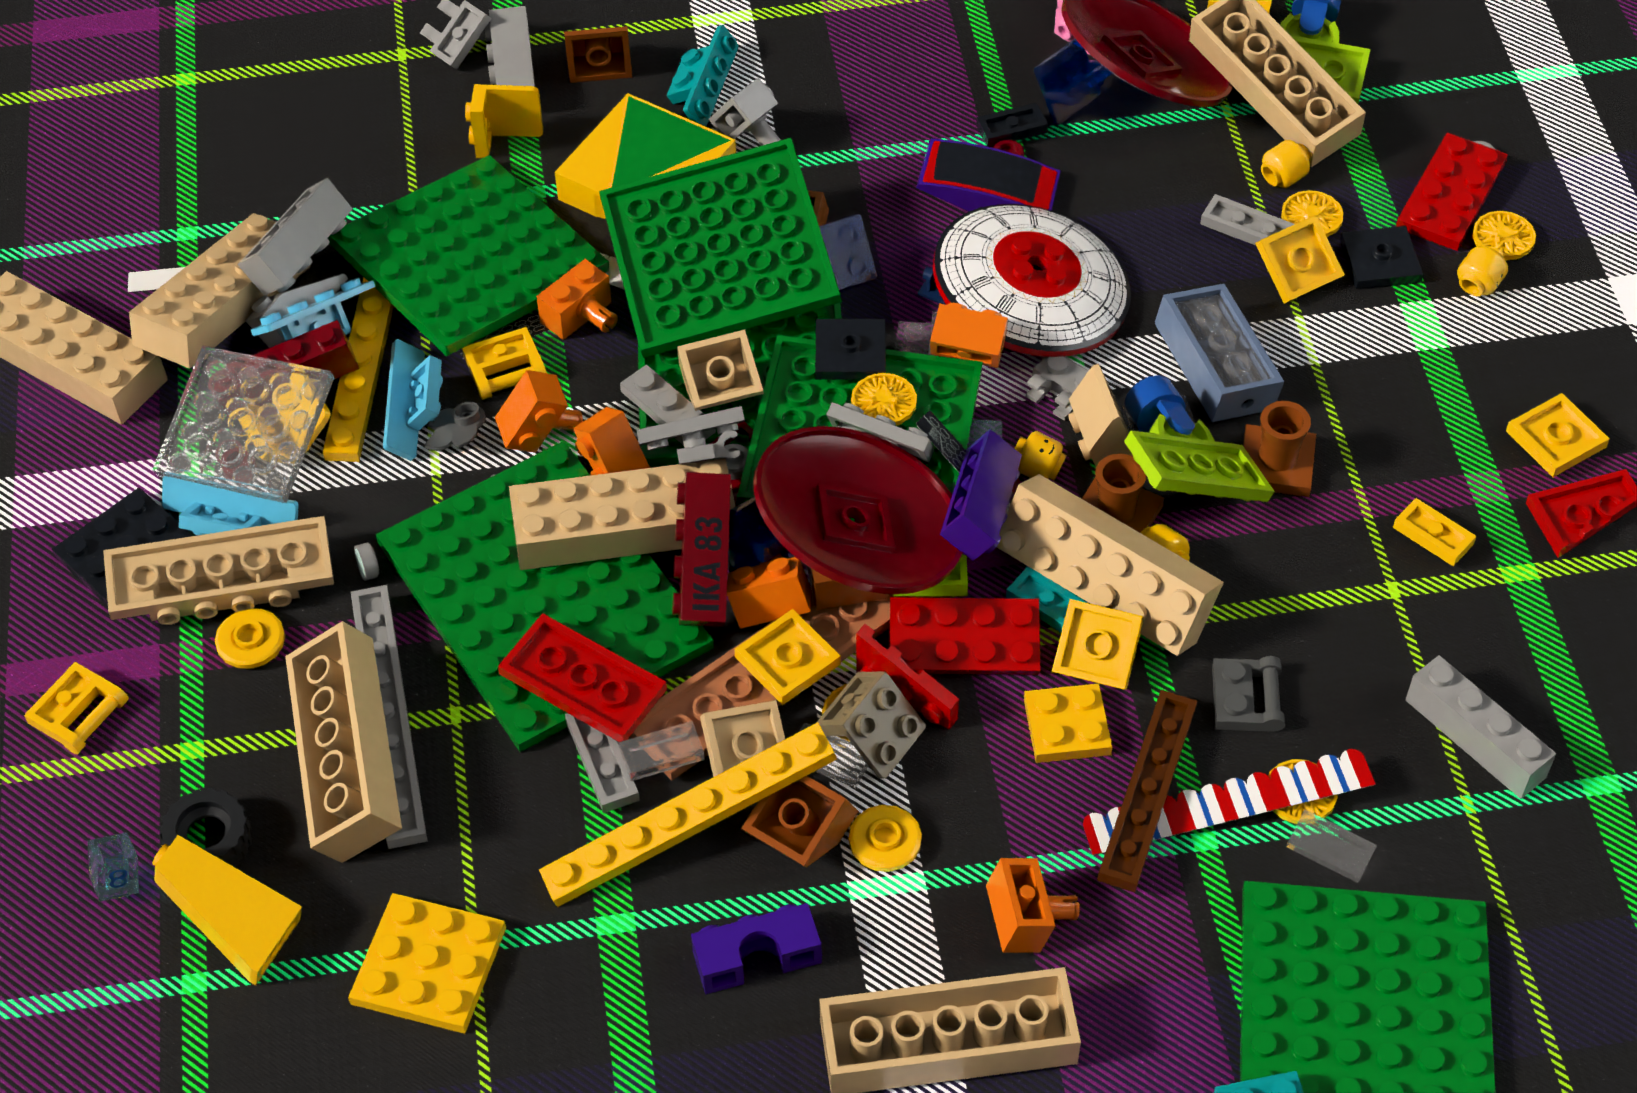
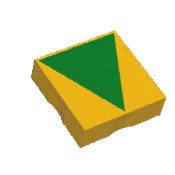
(633, 145)

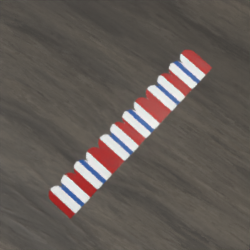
(1243, 799)

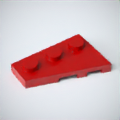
(1582, 508)
(918, 687)

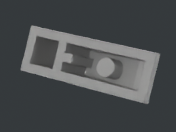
(279, 303)

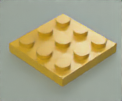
(427, 963)

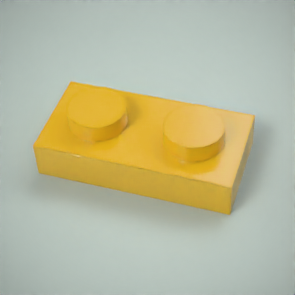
(1434, 532)

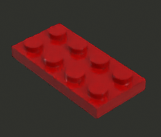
(1452, 191)
(967, 634)
(582, 678)

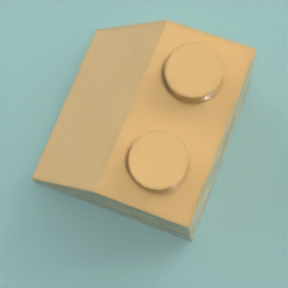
(719, 370)
(1097, 417)

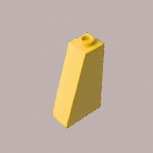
(227, 905)

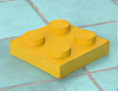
(1299, 259)
(1557, 435)
(1098, 644)
(787, 656)
(1067, 723)

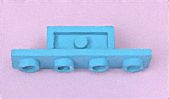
(307, 317)
(410, 398)
(218, 510)

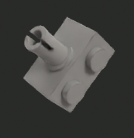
(747, 113)

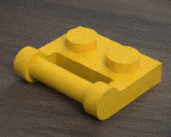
(499, 355)
(68, 699)

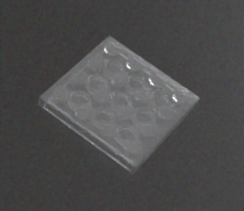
(244, 423)

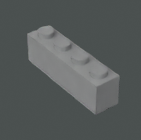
(509, 47)
(295, 238)
(1480, 726)

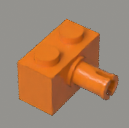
(576, 299)
(968, 334)
(533, 411)
(609, 443)
(768, 591)
(1023, 908)

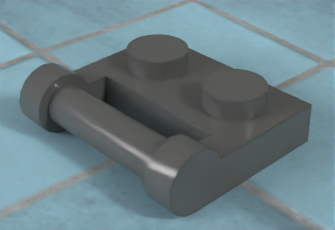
(1235, 694)

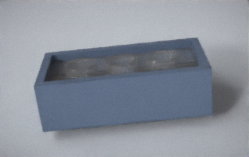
(1218, 352)

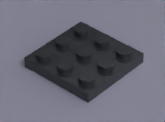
(127, 523)

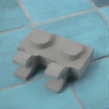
(459, 34)
(1057, 375)
(697, 450)

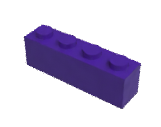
(981, 496)

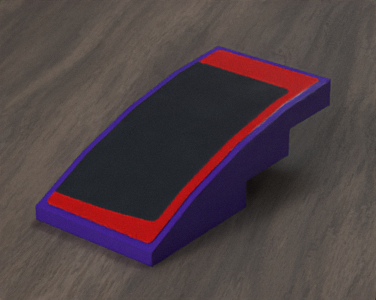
(985, 176)

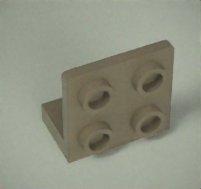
(874, 719)

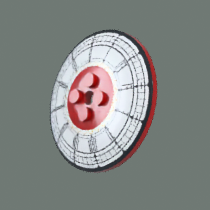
(1052, 311)

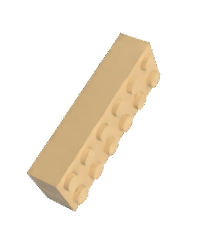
(1277, 76)
(201, 300)
(75, 351)
(601, 514)
(1108, 563)
(342, 743)
(949, 1031)

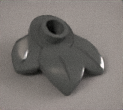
(455, 426)

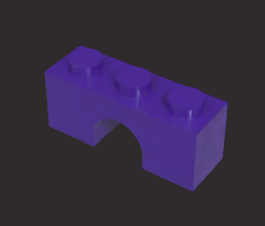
(785, 933)

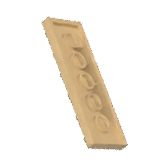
(218, 571)

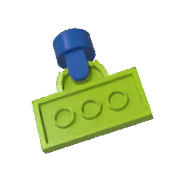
(1318, 35)
(1184, 454)

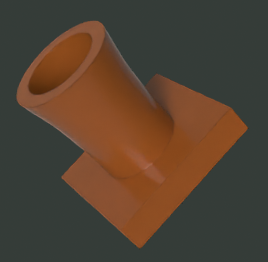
(1283, 447)
(1120, 492)

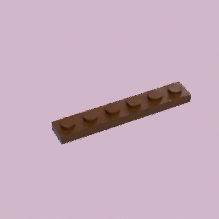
(1147, 791)

